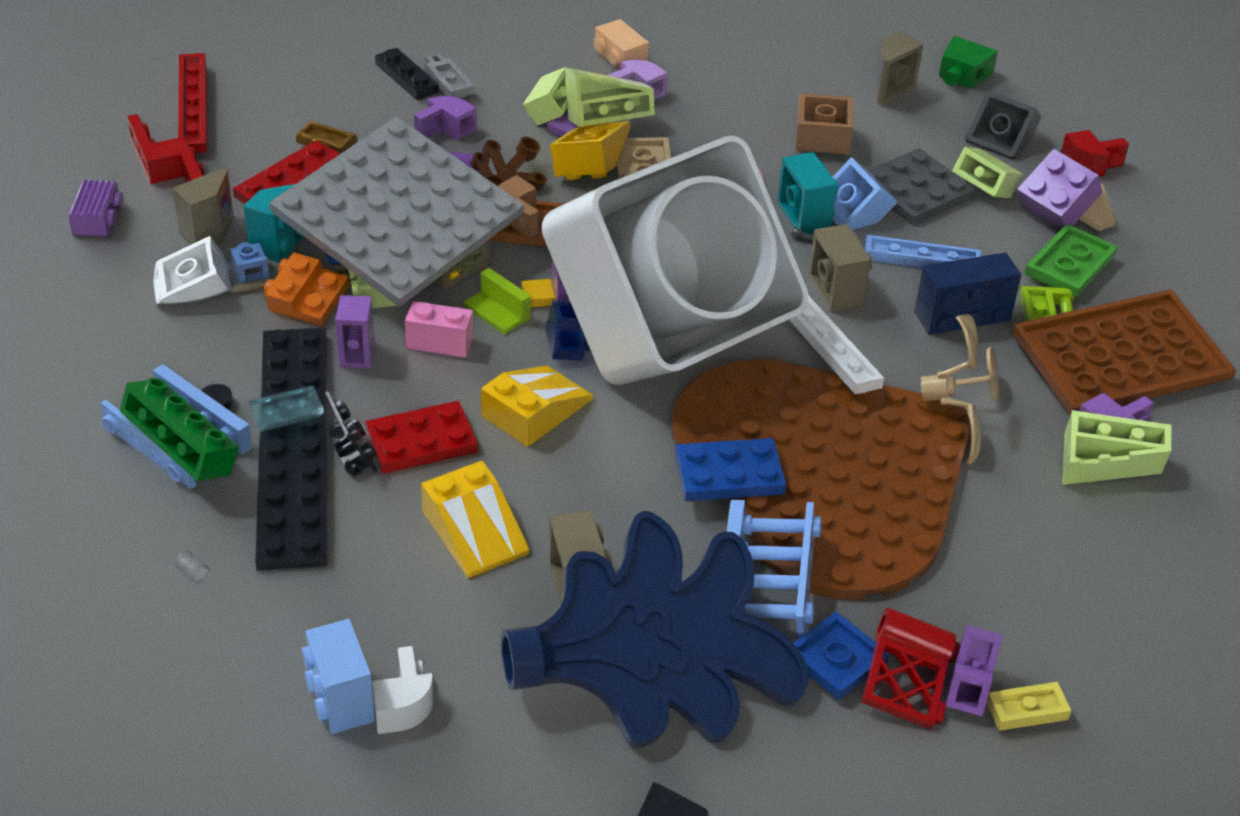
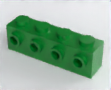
(178, 429)

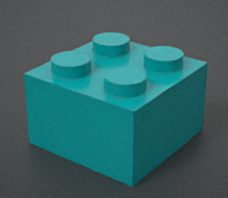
(806, 192)

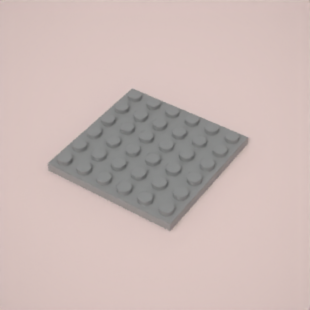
(397, 210)

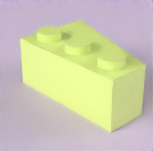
(1113, 448)

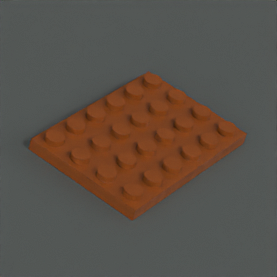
(1123, 350)

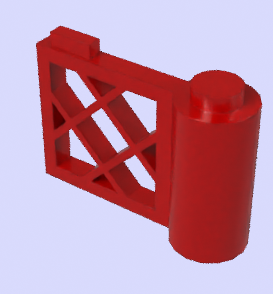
(923, 646)

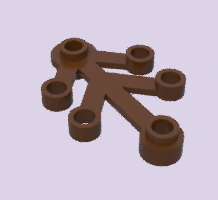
(526, 151)

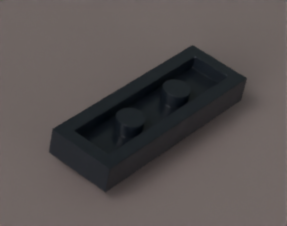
(406, 73)

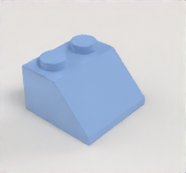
(860, 197)

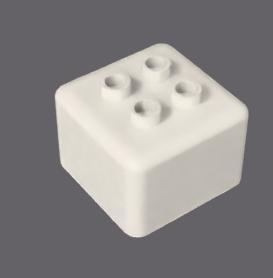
(675, 262)

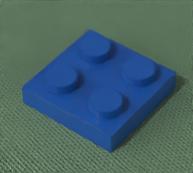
(837, 655)

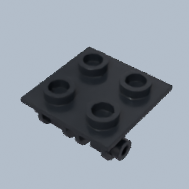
(348, 440)

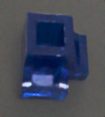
(565, 333)

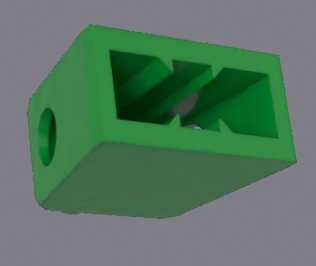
(967, 63)

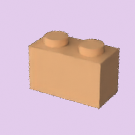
(620, 43)

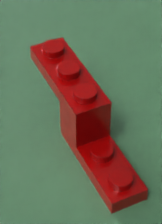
(165, 158)

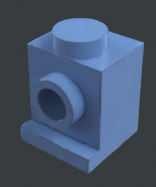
(246, 257)

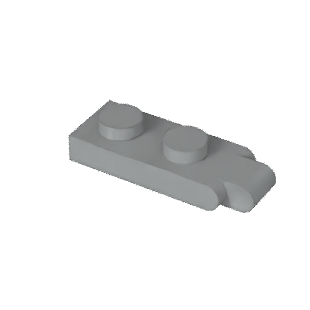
(449, 76)

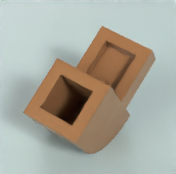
(525, 193)

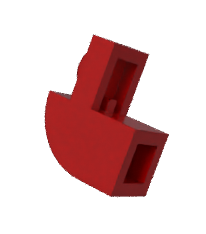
(1092, 153)

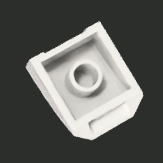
(191, 274)

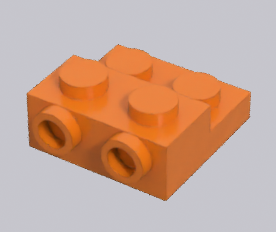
(305, 289)

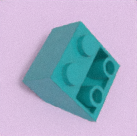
(264, 227)

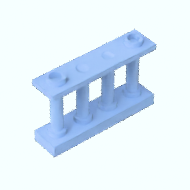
(223, 419)
(811, 526)

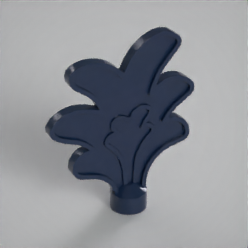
(657, 640)

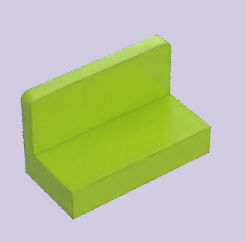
(500, 302)

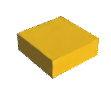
(540, 291)

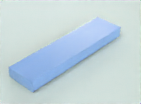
(913, 252)

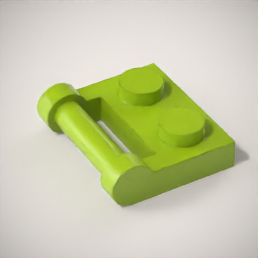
(1039, 301)

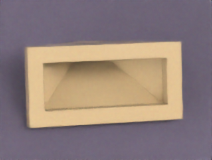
(1100, 213)

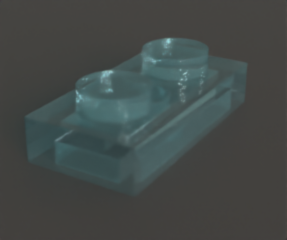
(285, 408)

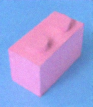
(439, 329)

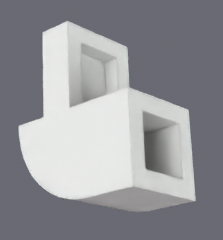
(403, 700)

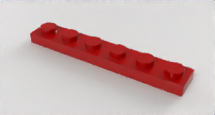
(193, 100)

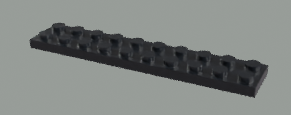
(293, 457)

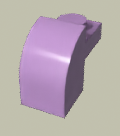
(644, 72)

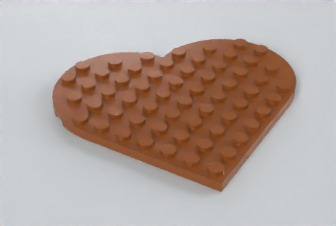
(869, 461)

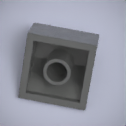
(1003, 125)

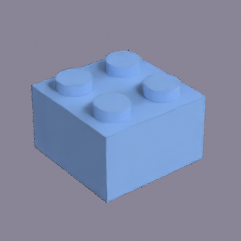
(338, 676)

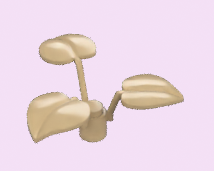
(943, 387)

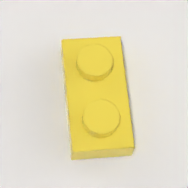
(1028, 706)

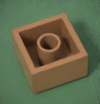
(824, 124)

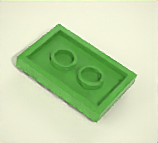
(1071, 260)

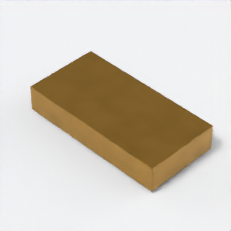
(329, 136)

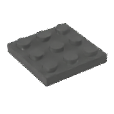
(921, 186)

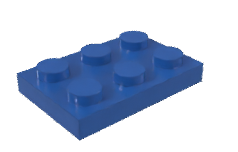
(729, 469)

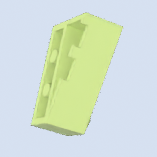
(605, 98)

